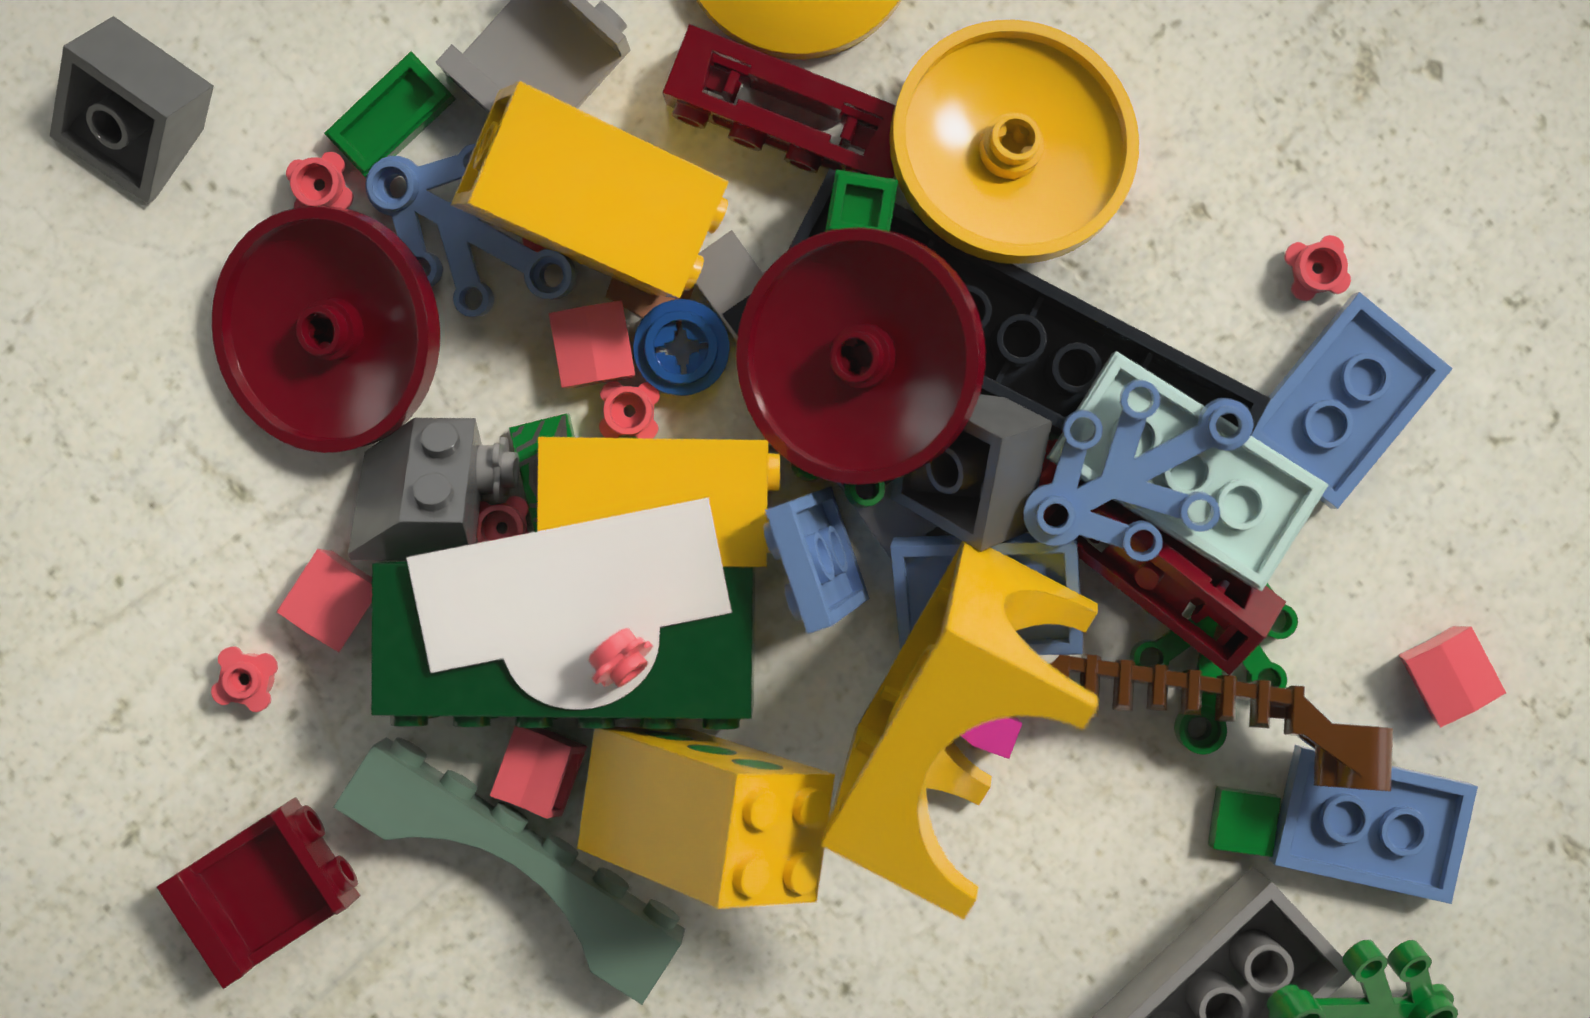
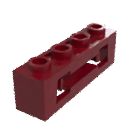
(754, 126)
(1175, 579)

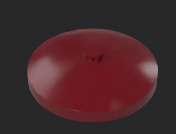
(325, 328)
(860, 355)

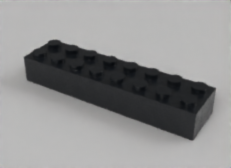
(1045, 341)

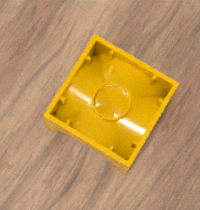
(950, 676)

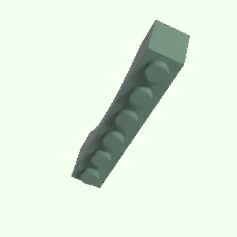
(408, 798)

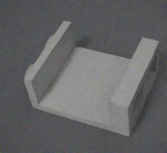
(545, 44)

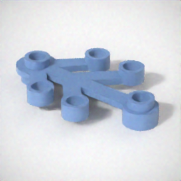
(457, 230)
(1126, 476)

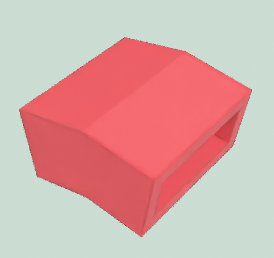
(592, 344)
(328, 599)
(1452, 674)
(538, 771)

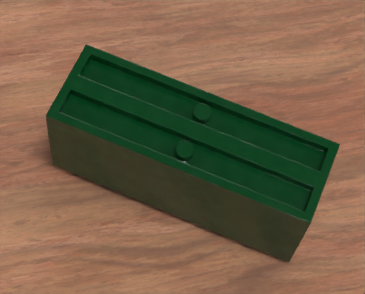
(698, 673)

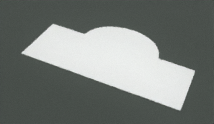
(564, 591)

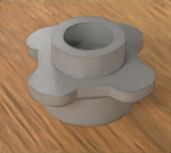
(497, 469)

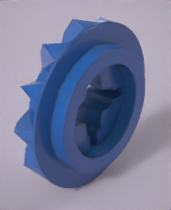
(659, 328)

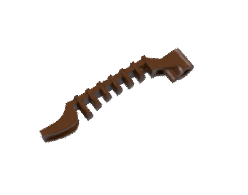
(1343, 752)

